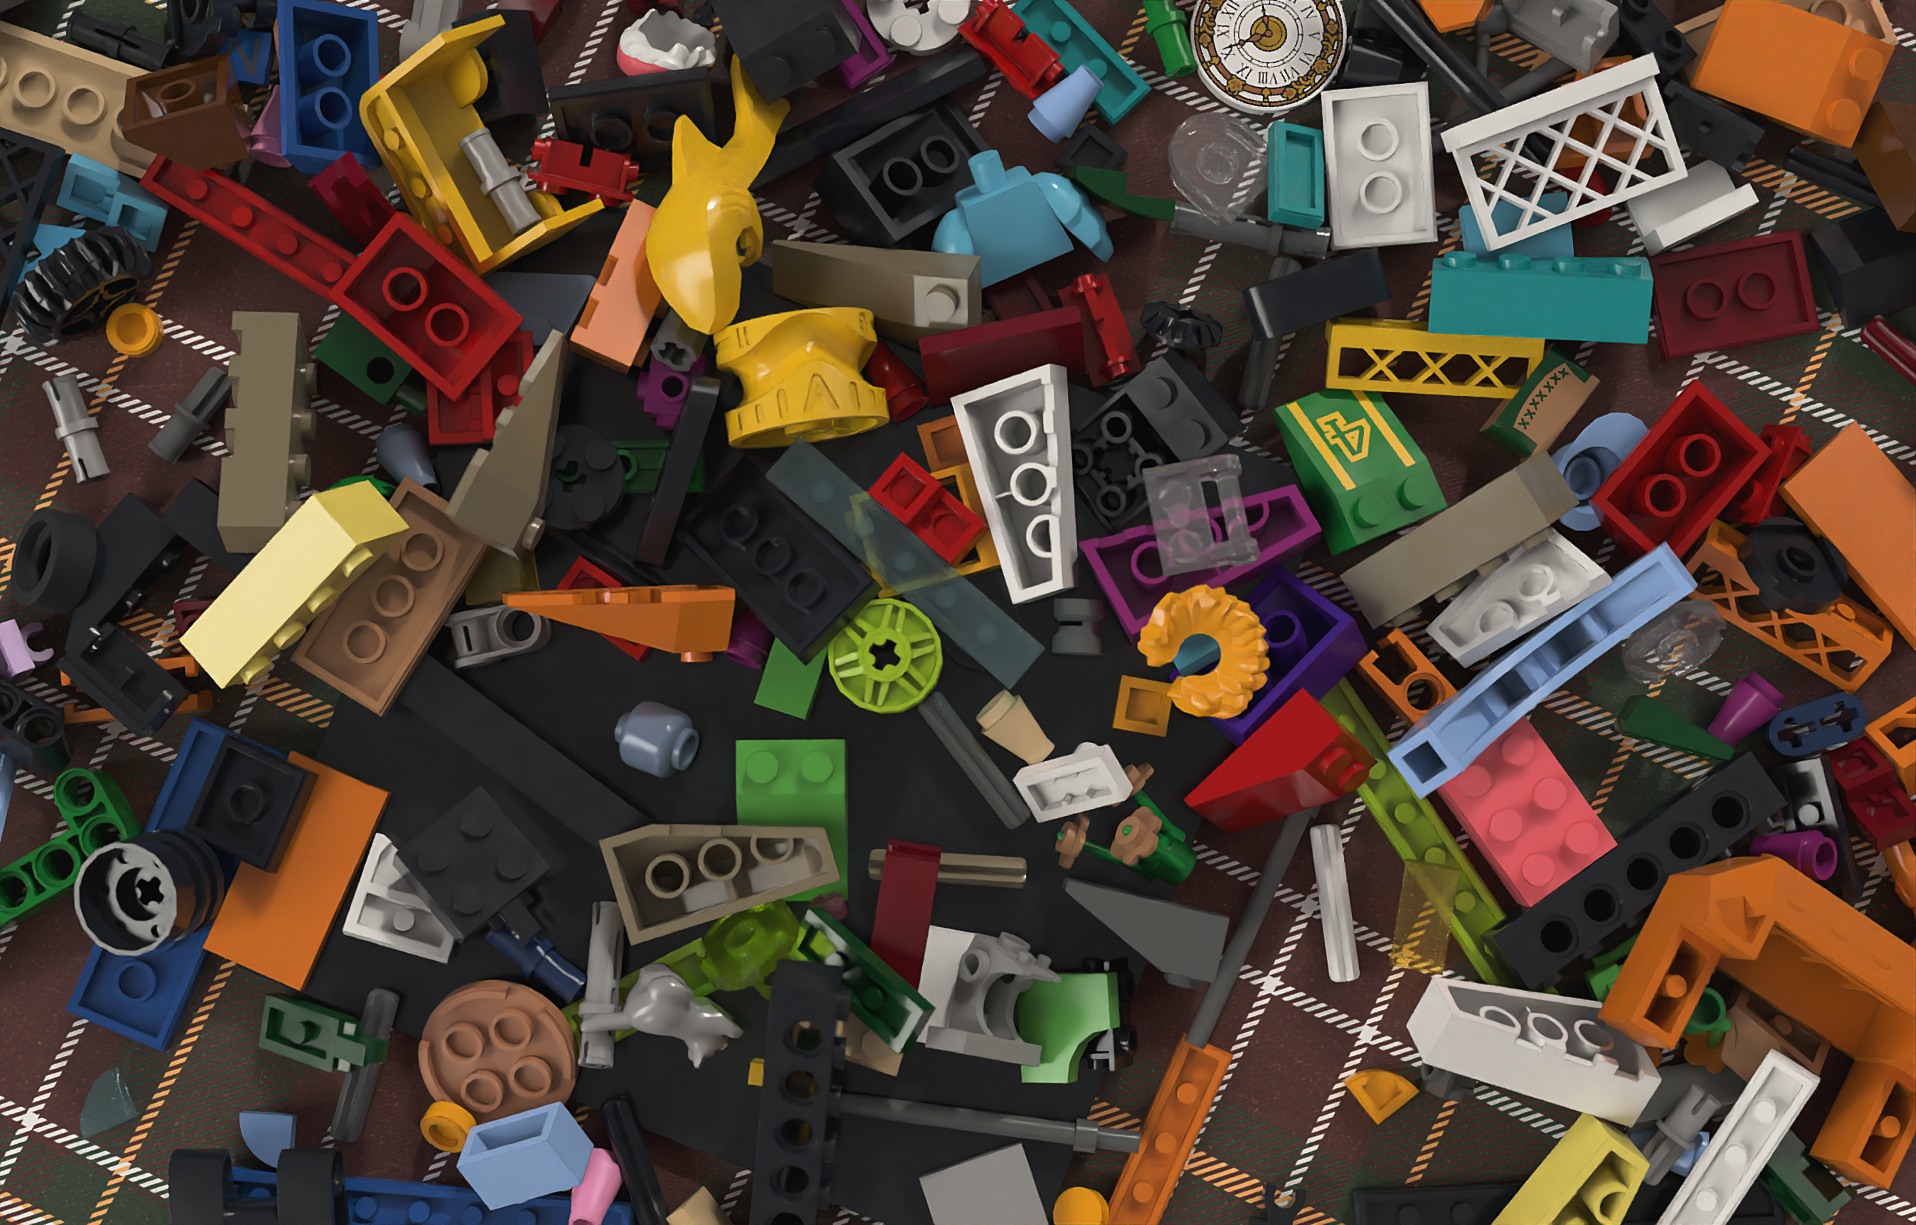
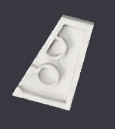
(1516, 598)

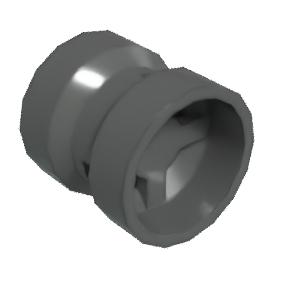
(1078, 639)

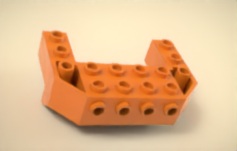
(1807, 960)

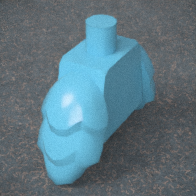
(1016, 219)

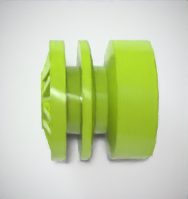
(894, 687)

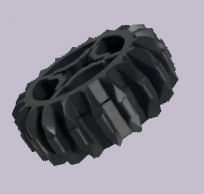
(81, 285)

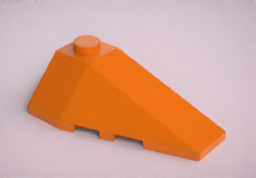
(665, 617)

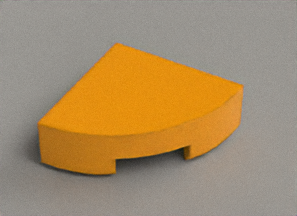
(1380, 1092)

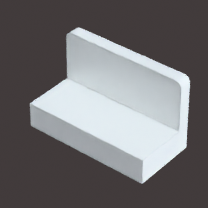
(1688, 207)

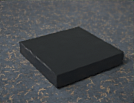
(251, 803)

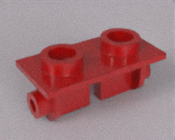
(1029, 66)
(562, 170)
(1105, 334)
(1758, 496)

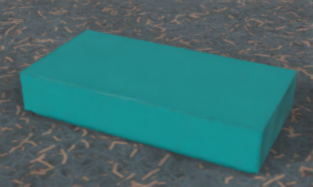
(1295, 175)

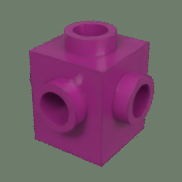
(656, 388)

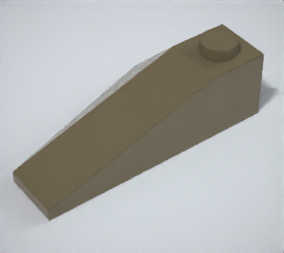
(698, 873)

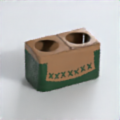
(1541, 405)

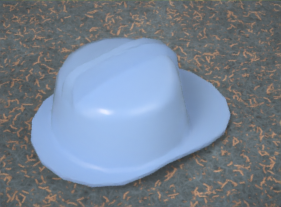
(1592, 459)

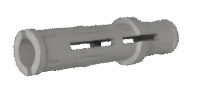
(602, 983)

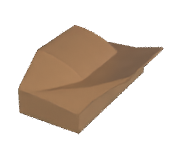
(1758, 1028)

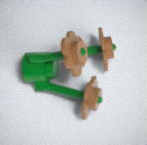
(1136, 838)

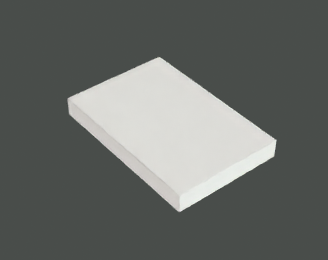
(1379, 166)

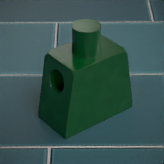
(353, 351)

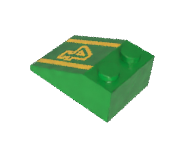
(1357, 466)

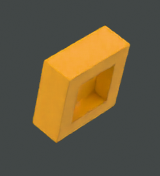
(1142, 706)

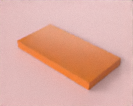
(1867, 514)
(285, 917)

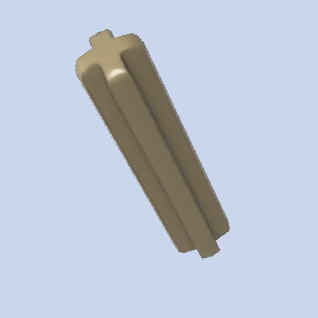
(967, 869)

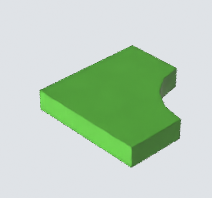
(1064, 1020)

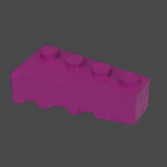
(1131, 569)

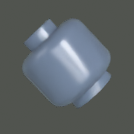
(656, 739)

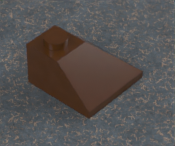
(189, 114)

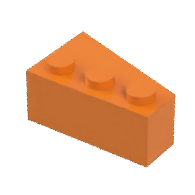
(622, 300)

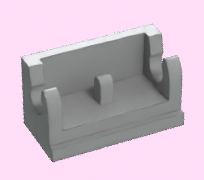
(1567, 29)

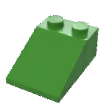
(800, 787)

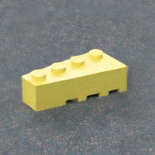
(293, 581)
(1582, 1180)

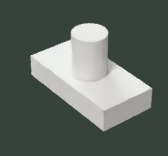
(1073, 782)

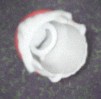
(665, 45)

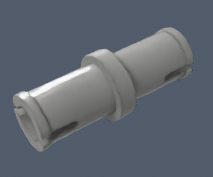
(500, 181)
(76, 429)

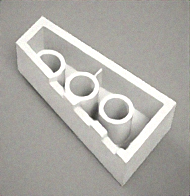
(1024, 476)
(1534, 1047)

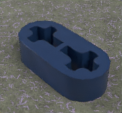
(1817, 736)

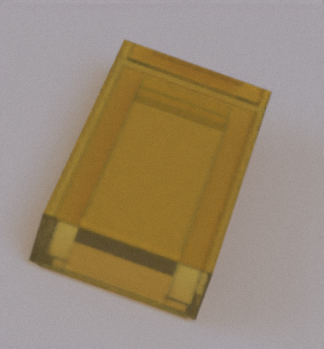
(1425, 916)

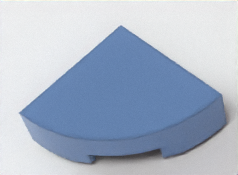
(268, 1133)

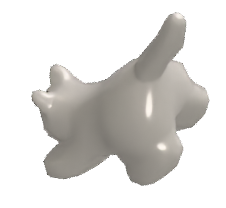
(666, 1007)

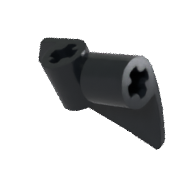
(1377, 54)

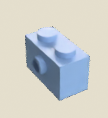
(525, 1156)

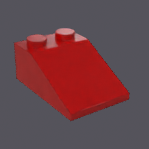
(426, 305)
(1284, 767)

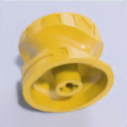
(801, 377)

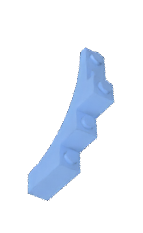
(1515, 682)

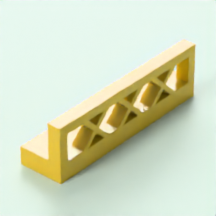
(1414, 336)

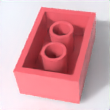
(1526, 815)

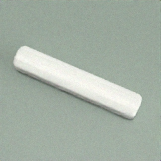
(1334, 902)

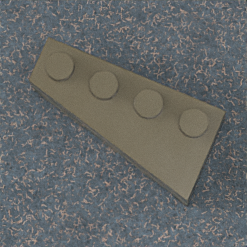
(1459, 540)

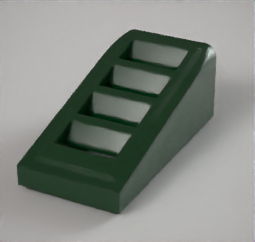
(1658, 725)

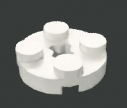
(918, 32)

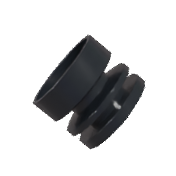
(148, 891)

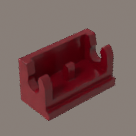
(354, 198)

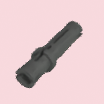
(1252, 232)

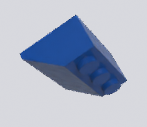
(324, 70)

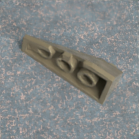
(904, 289)
(507, 487)

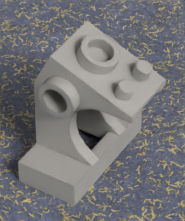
(986, 997)

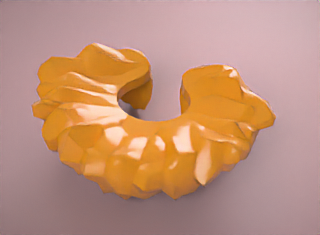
(1241, 642)

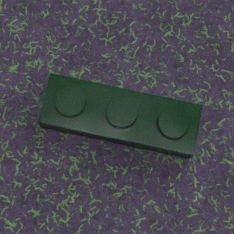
(878, 993)

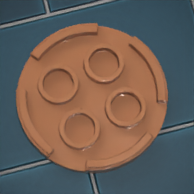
(498, 1050)

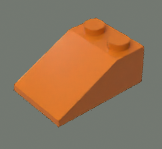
(1793, 68)

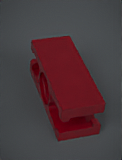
(905, 907)

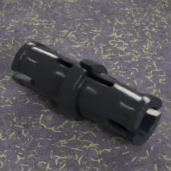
(93, 31)

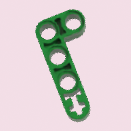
(85, 836)

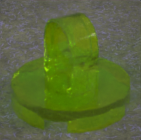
(747, 946)

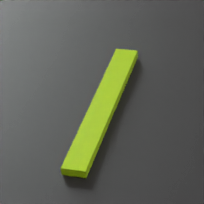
(1421, 835)

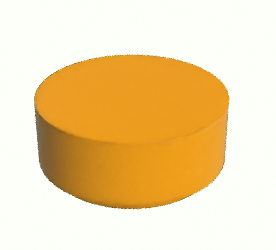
(135, 330)
(447, 1126)
(1081, 1207)

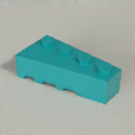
(1542, 297)

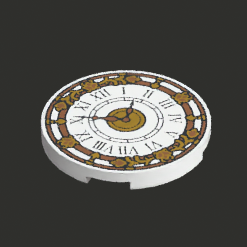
(1267, 51)

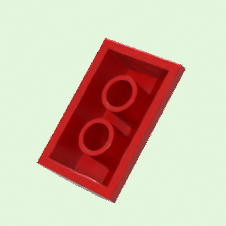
(1678, 475)

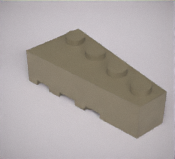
(267, 429)

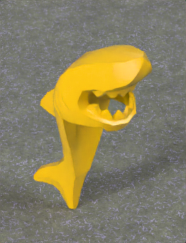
(710, 207)

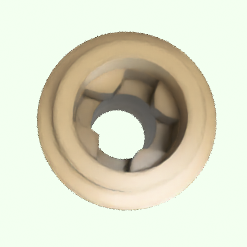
(1013, 727)

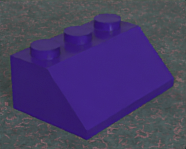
(1308, 648)

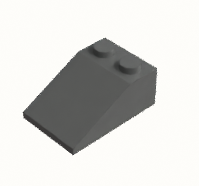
(1170, 935)

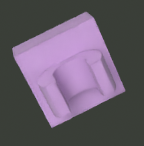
(16, 658)

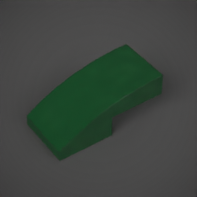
(1109, 190)

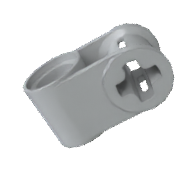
(487, 635)

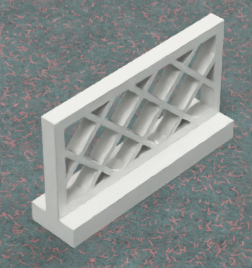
(1549, 109)

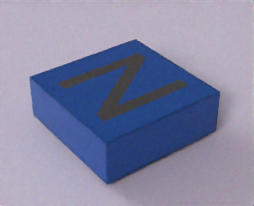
(251, 56)

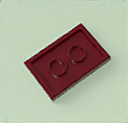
(1732, 295)
(1001, 349)

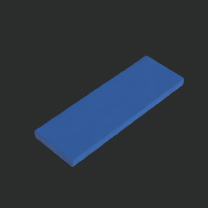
(151, 991)

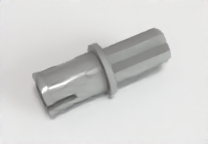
(1677, 1133)

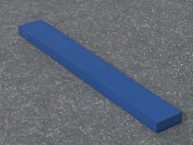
(425, 1203)

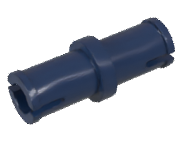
(543, 963)

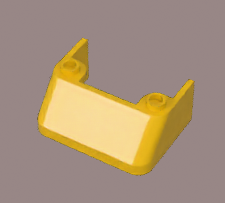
(417, 126)

